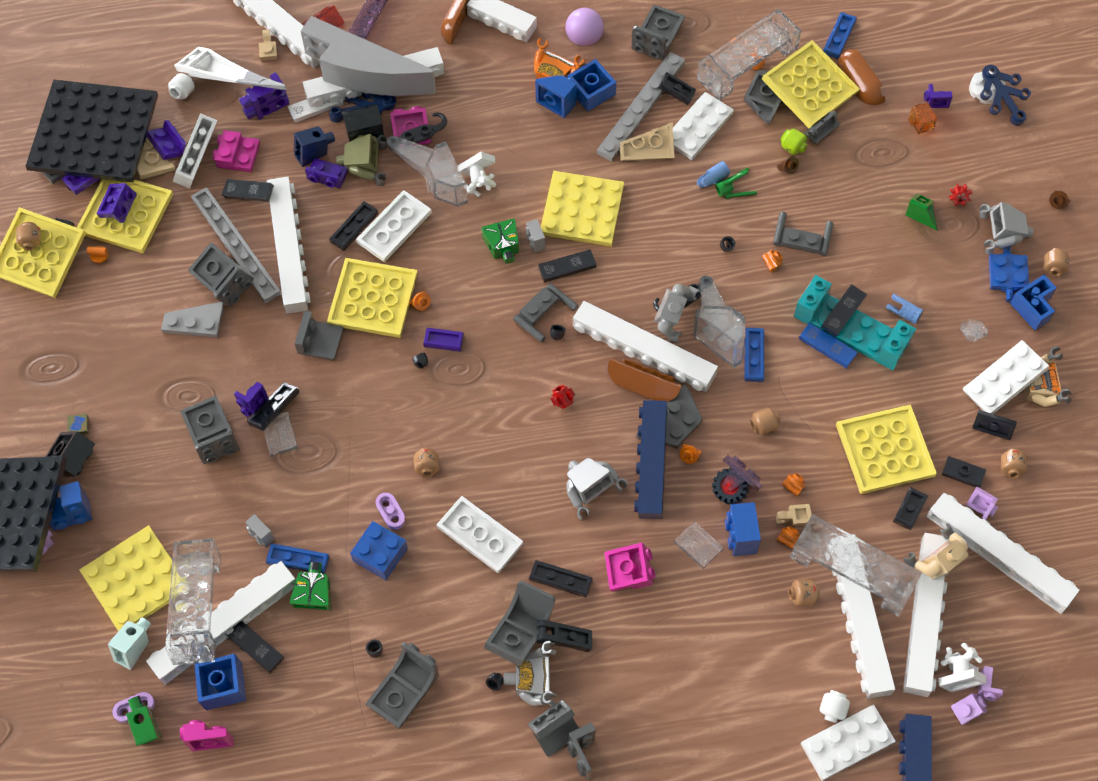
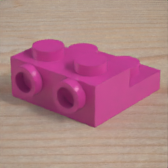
(407, 120)
(236, 151)
(629, 567)
(199, 736)

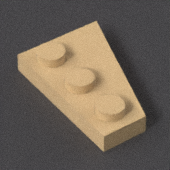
(650, 145)
(152, 163)

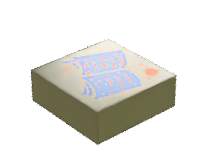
(78, 423)

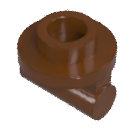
(789, 165)
(1059, 199)

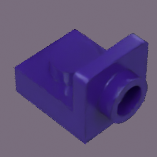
(937, 99)

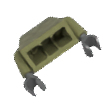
(362, 157)

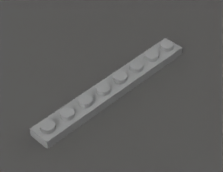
(639, 108)
(235, 244)

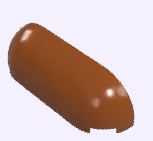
(454, 20)
(861, 74)
(643, 380)

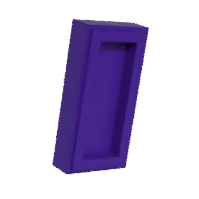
(443, 339)

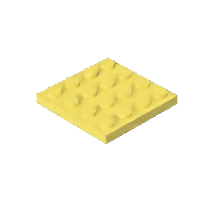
(810, 84)
(582, 208)
(140, 222)
(46, 265)
(372, 297)
(885, 449)
(131, 578)

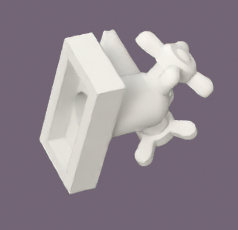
(475, 168)
(965, 673)

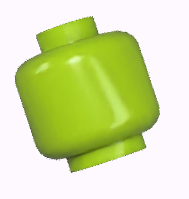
(794, 141)

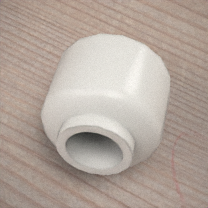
(181, 86)
(834, 706)

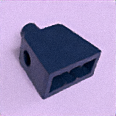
(311, 144)

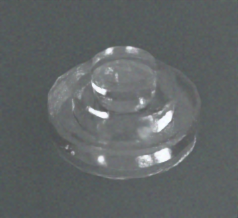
(974, 330)

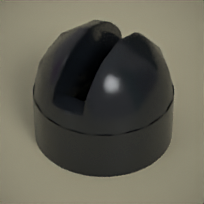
(730, 242)
(557, 332)
(420, 360)
(374, 648)
(495, 681)

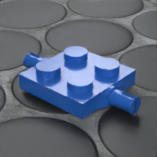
(1008, 272)

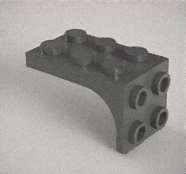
(657, 32)
(221, 275)
(209, 430)
(518, 628)
(404, 686)

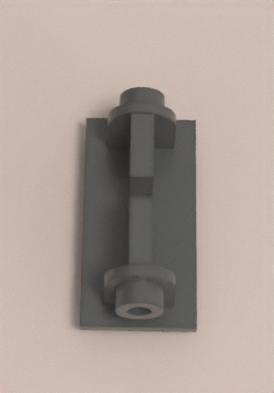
(822, 128)

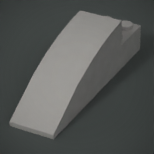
(362, 65)

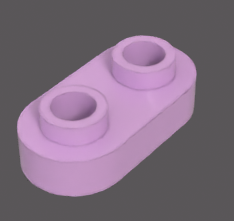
(390, 512)
(124, 705)

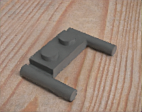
(802, 239)
(539, 306)

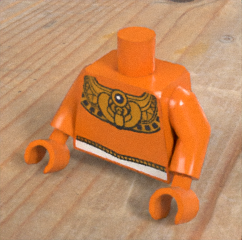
(549, 64)

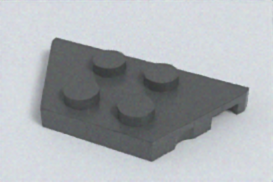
(762, 98)
(681, 418)

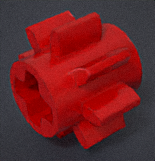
(960, 190)
(562, 396)

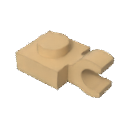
(268, 49)
(797, 514)

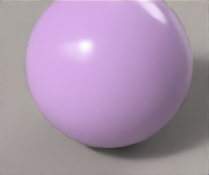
(584, 27)

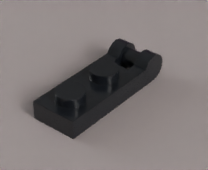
(564, 635)

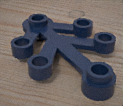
(1004, 92)
(384, 102)

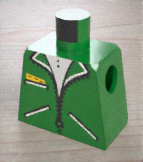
(502, 239)
(312, 589)
(148, 729)

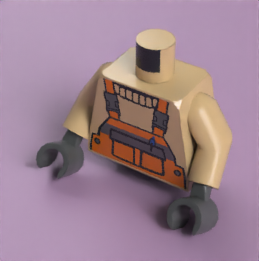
(1047, 388)
(944, 558)

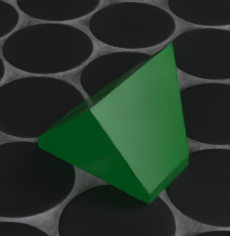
(921, 210)

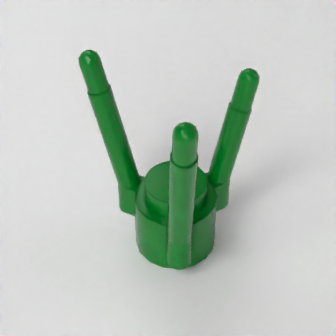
(725, 187)

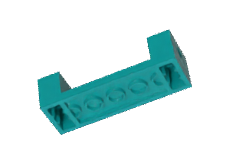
(861, 331)

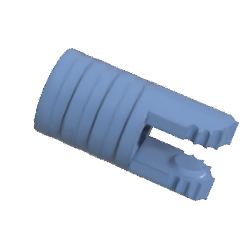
(714, 175)
(908, 311)

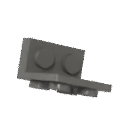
(317, 338)
(553, 727)
(582, 739)

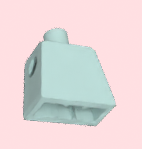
(129, 643)

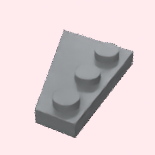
(195, 321)

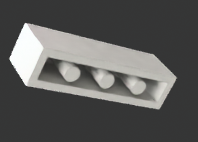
(503, 17)
(194, 150)

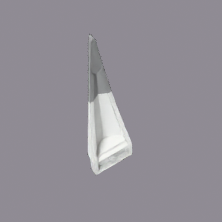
(210, 65)

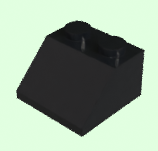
(363, 122)
(74, 448)

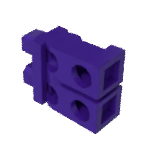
(263, 100)

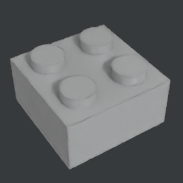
(535, 235)
(259, 531)

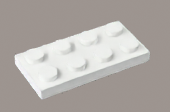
(700, 125)
(394, 226)
(1006, 378)
(480, 534)
(847, 742)

